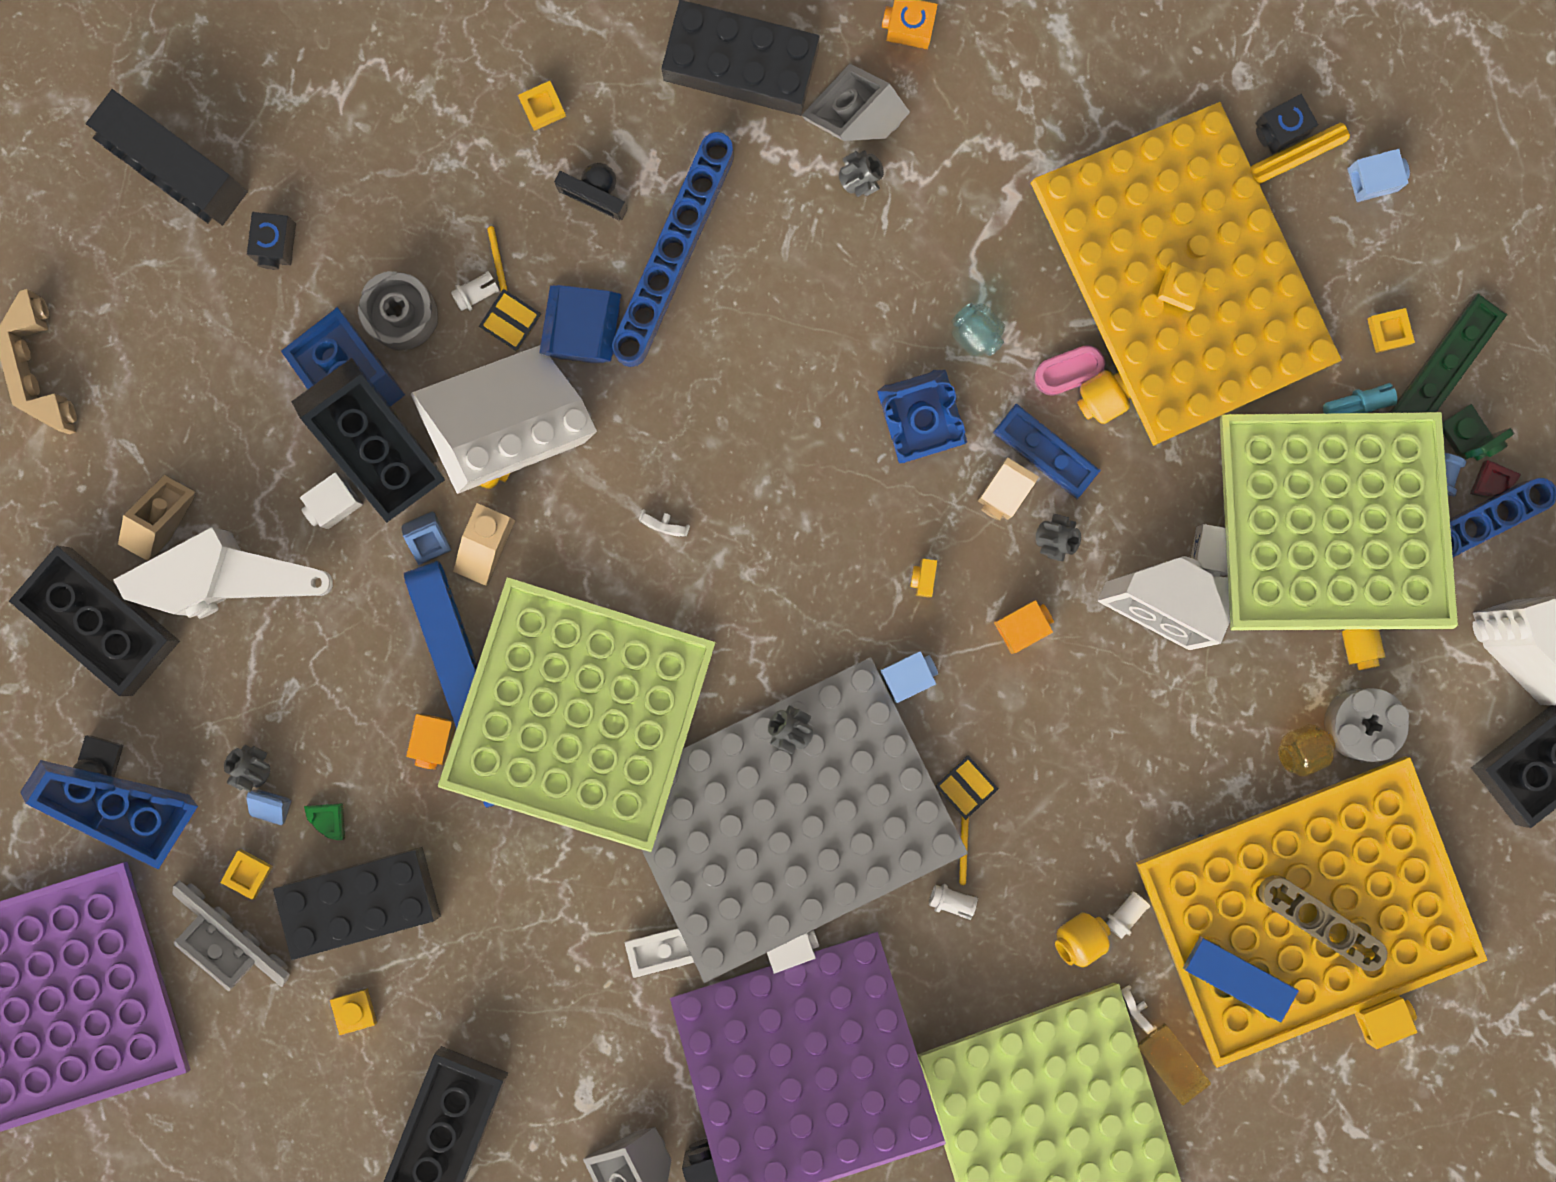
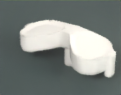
(663, 526)
(1134, 1010)

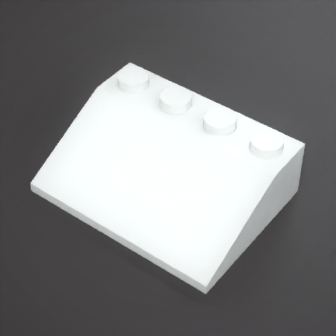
(502, 417)
(1523, 642)

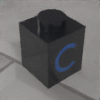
(1285, 124)
(271, 240)

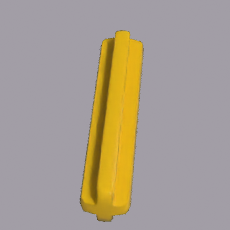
(1300, 152)

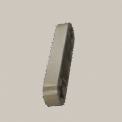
(1322, 923)

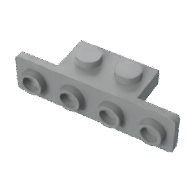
(221, 947)

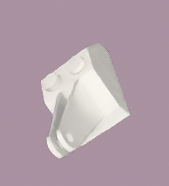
(210, 570)
(1174, 601)

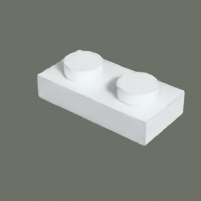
(657, 952)

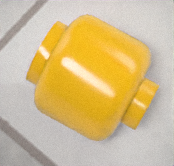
(1104, 397)
(1083, 940)

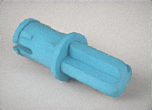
(1363, 401)

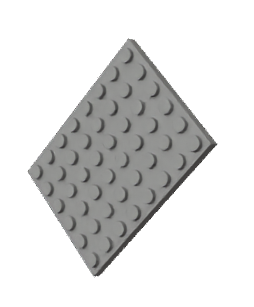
(786, 841)

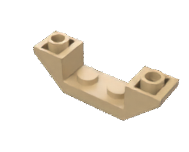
(25, 318)

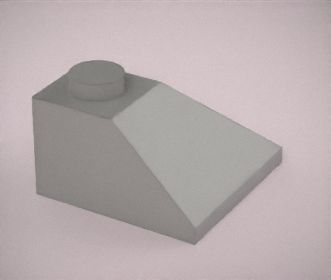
(857, 107)
(631, 1159)

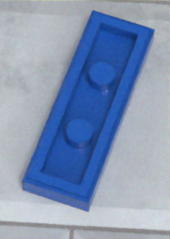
(1046, 451)
(1240, 979)

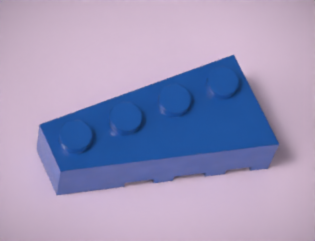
(114, 810)

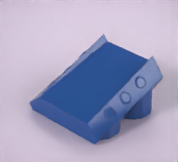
(580, 324)
(922, 415)

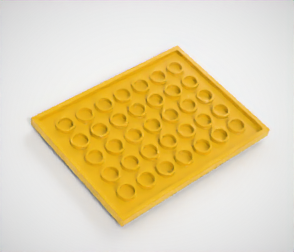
(1194, 202)
(1355, 848)

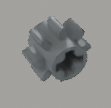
(861, 173)
(1058, 537)
(790, 729)
(247, 768)

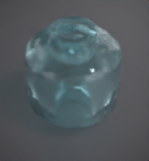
(978, 329)

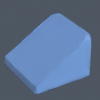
(425, 538)
(268, 806)

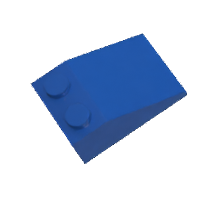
(332, 344)

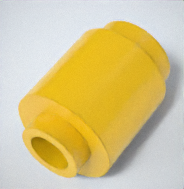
(1363, 647)

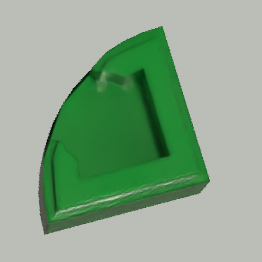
(327, 819)

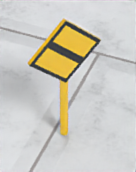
(509, 317)
(966, 790)

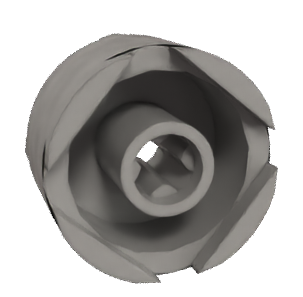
(378, 312)
(1385, 714)

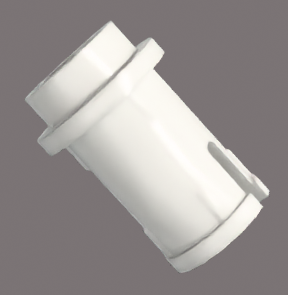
(471, 293)
(953, 901)
(1127, 915)

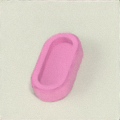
(1068, 370)

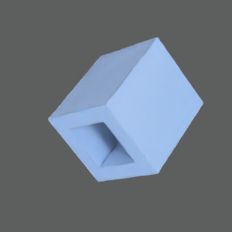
(1379, 175)
(909, 676)

